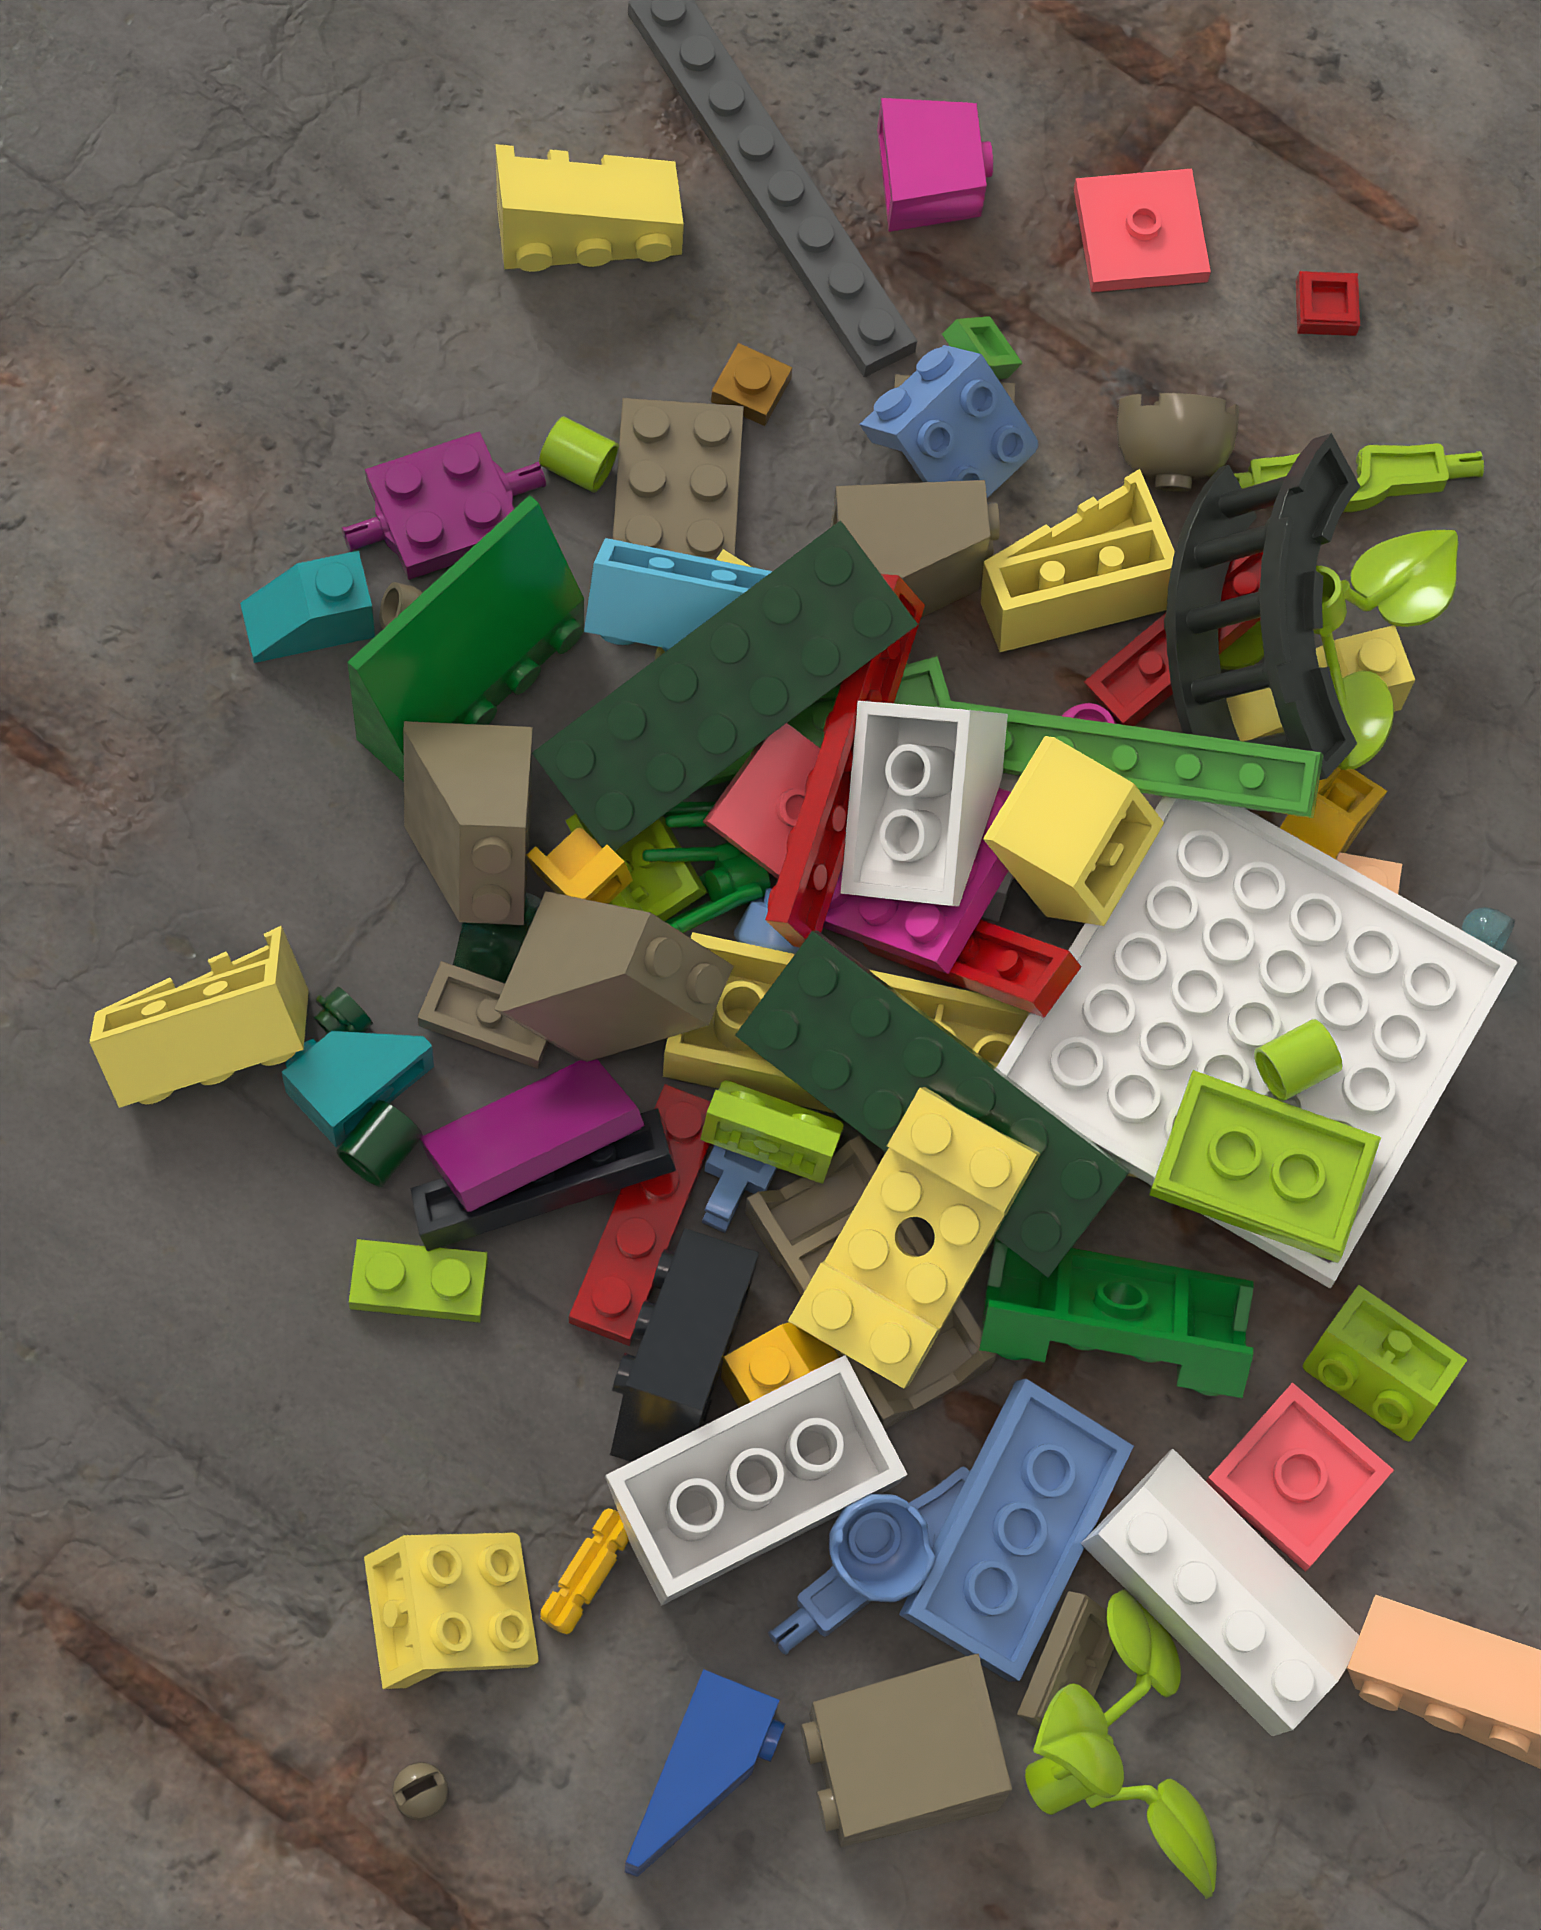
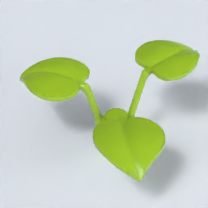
(1411, 585)
(1085, 1764)

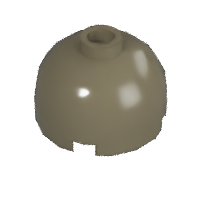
(1176, 437)

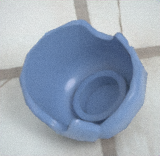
(881, 1547)

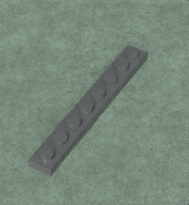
(775, 182)

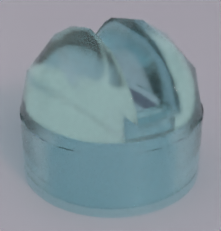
(1489, 926)

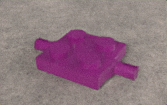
(439, 503)

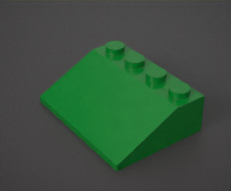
(469, 637)

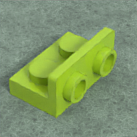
(771, 1130)
(1384, 1364)

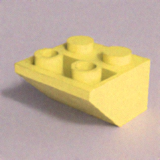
(1073, 833)

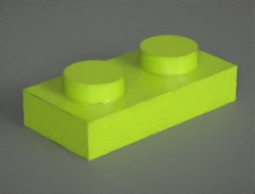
(418, 1281)

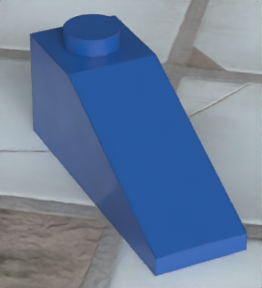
(709, 1759)

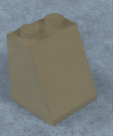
(924, 533)
(471, 814)
(609, 978)
(907, 1753)

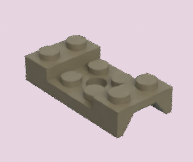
(799, 1232)

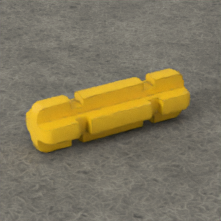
(585, 1573)

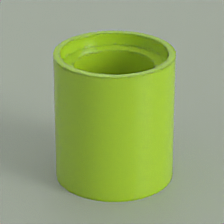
(578, 454)
(1298, 1059)

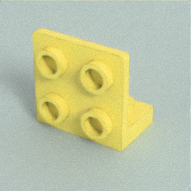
(449, 1605)

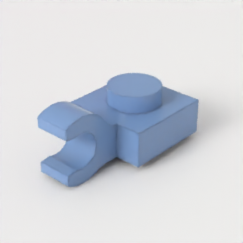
(736, 1175)

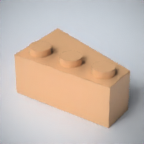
(1451, 1677)

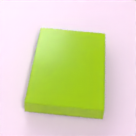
(1265, 1166)

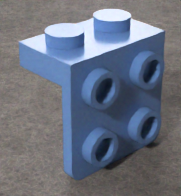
(953, 421)

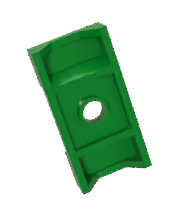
(1122, 1309)

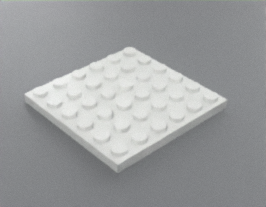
(1230, 946)

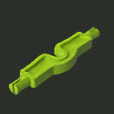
(1383, 471)

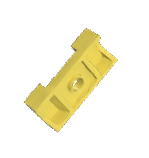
(873, 1294)

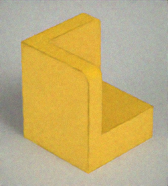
(582, 868)

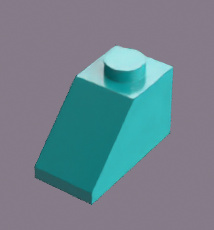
(310, 608)
(349, 1072)

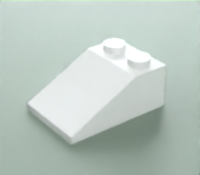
(919, 799)

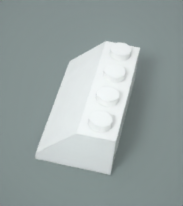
(753, 1479)
(1224, 1594)

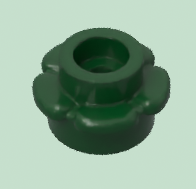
(341, 1013)

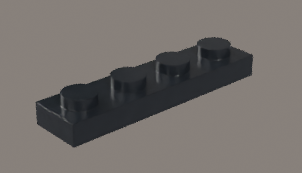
(615, 1166)

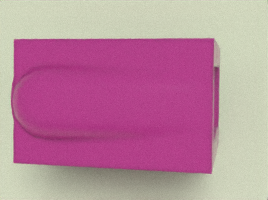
(932, 162)

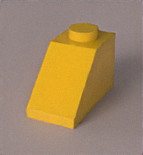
(1340, 813)
(773, 1362)

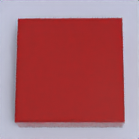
(1327, 303)

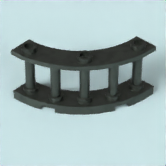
(1288, 602)

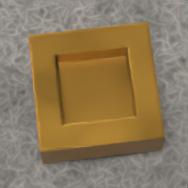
(752, 382)

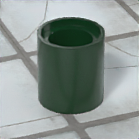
(379, 1143)

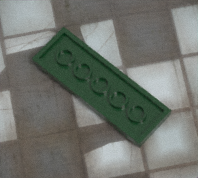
(725, 687)
(872, 1050)

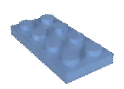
(1017, 1529)

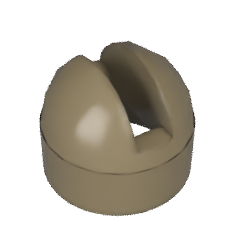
(395, 600)
(427, 1803)

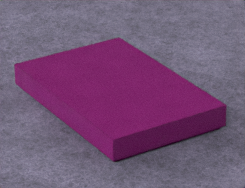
(531, 1133)

